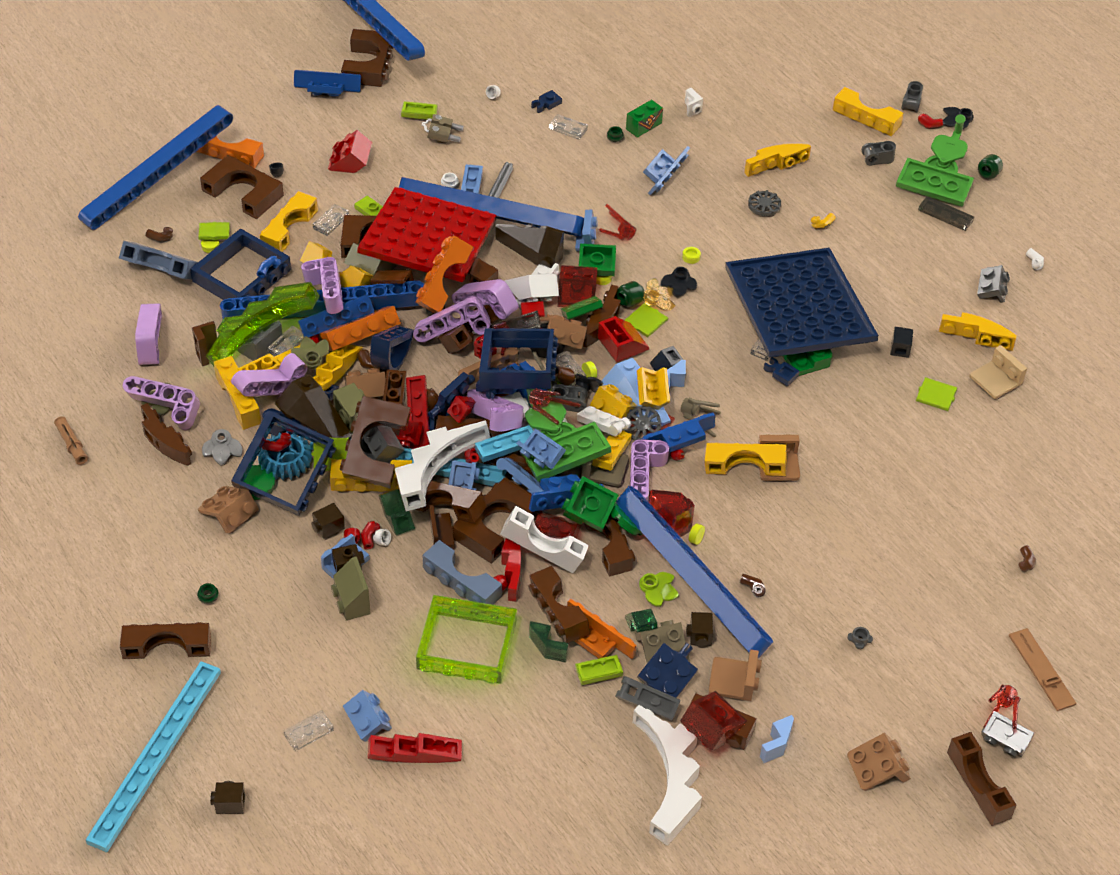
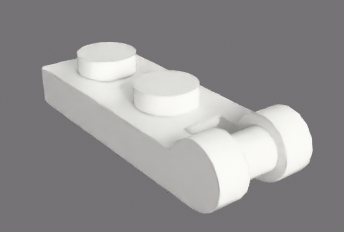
(605, 421)

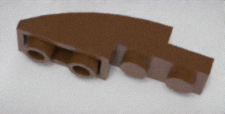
(609, 309)
(395, 389)
(164, 438)

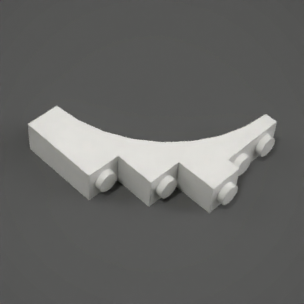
(443, 446)
(674, 747)

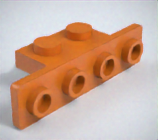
(602, 637)

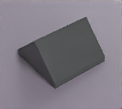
(258, 344)

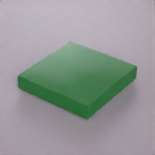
(581, 307)

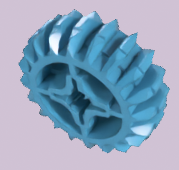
(289, 461)

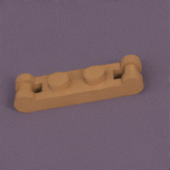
(497, 361)

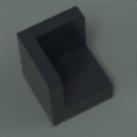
(901, 342)
(666, 358)

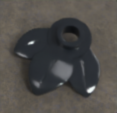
(952, 112)
(679, 281)
(588, 383)

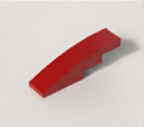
(512, 559)
(419, 749)

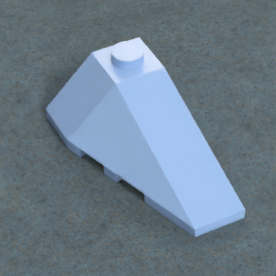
(624, 377)

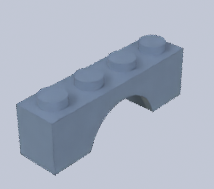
(156, 259)
(440, 562)

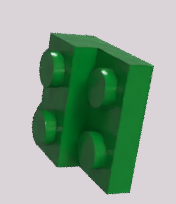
(598, 256)
(810, 361)
(589, 503)

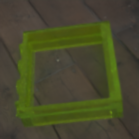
(468, 611)

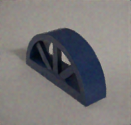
(391, 347)

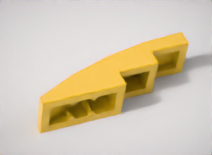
(336, 365)

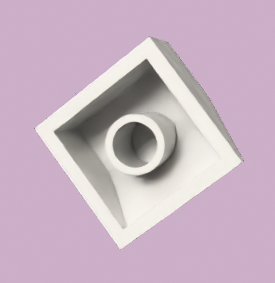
(534, 287)

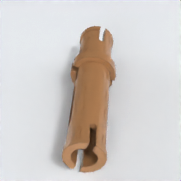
(78, 453)

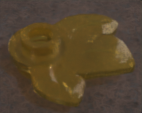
(659, 294)

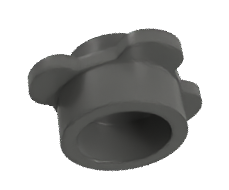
(860, 632)

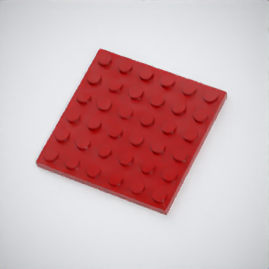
(414, 227)

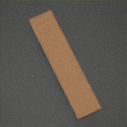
(1042, 669)

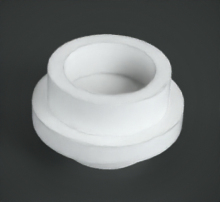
(449, 180)

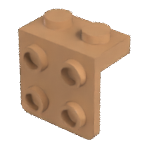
(567, 331)
(792, 464)
(230, 507)
(735, 677)
(878, 762)

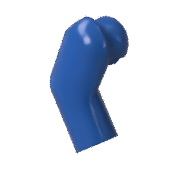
(265, 265)

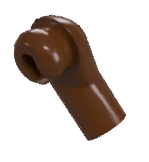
(756, 584)

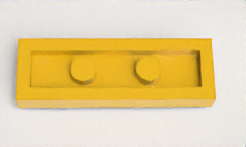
(618, 445)

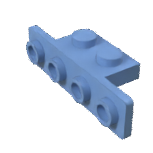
(661, 166)

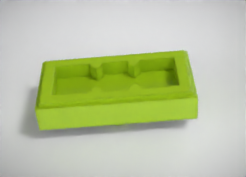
(418, 110)
(368, 206)
(599, 669)

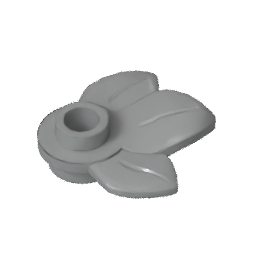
(223, 448)

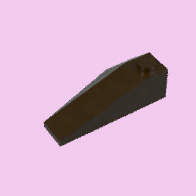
(537, 245)
(310, 405)

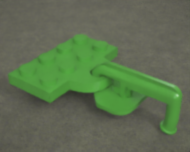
(939, 173)
(580, 443)

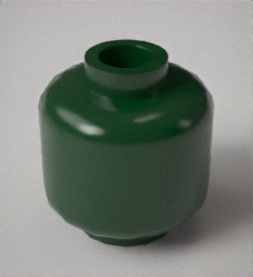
(990, 166)
(630, 294)

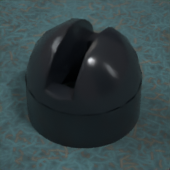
(276, 169)

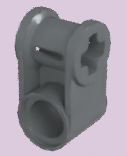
(913, 96)
(880, 154)
(571, 394)

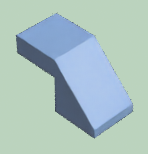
(677, 374)
(780, 733)

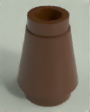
(564, 375)

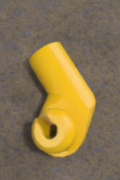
(824, 223)

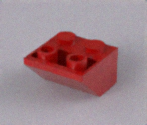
(350, 153)
(620, 338)

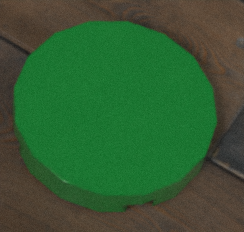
(260, 479)
(624, 521)

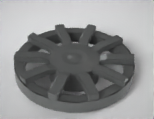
(764, 203)
(643, 423)

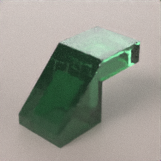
(395, 512)
(641, 620)
(550, 649)

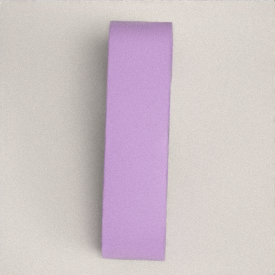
(325, 272)
(489, 292)
(451, 322)
(148, 333)
(270, 381)
(160, 396)
(502, 413)
(645, 455)

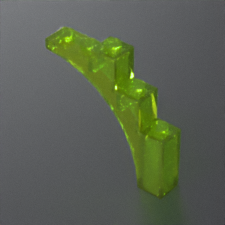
(259, 314)

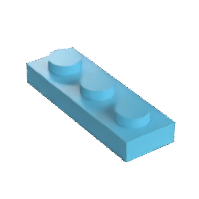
(502, 444)

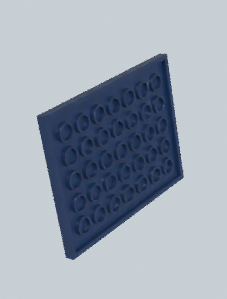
(800, 302)

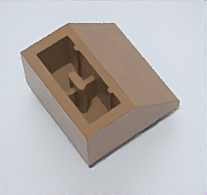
(371, 383)

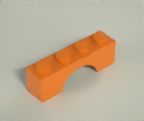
(246, 151)
(432, 294)
(361, 328)

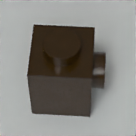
(328, 521)
(343, 554)
(700, 629)
(228, 797)

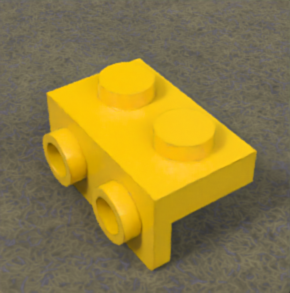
(653, 387)
(612, 401)

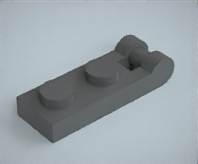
(649, 698)

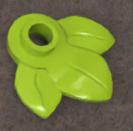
(659, 589)

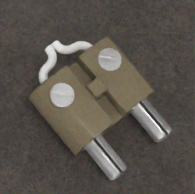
(440, 129)

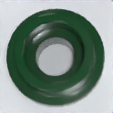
(615, 134)
(205, 589)

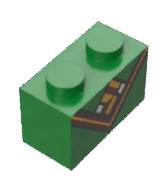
(644, 118)

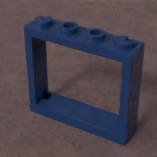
(202, 270)
(517, 339)
(255, 446)

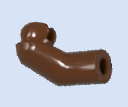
(160, 236)
(364, 359)
(1029, 559)

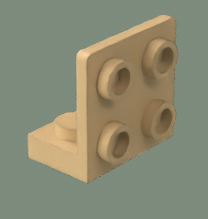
(1000, 374)

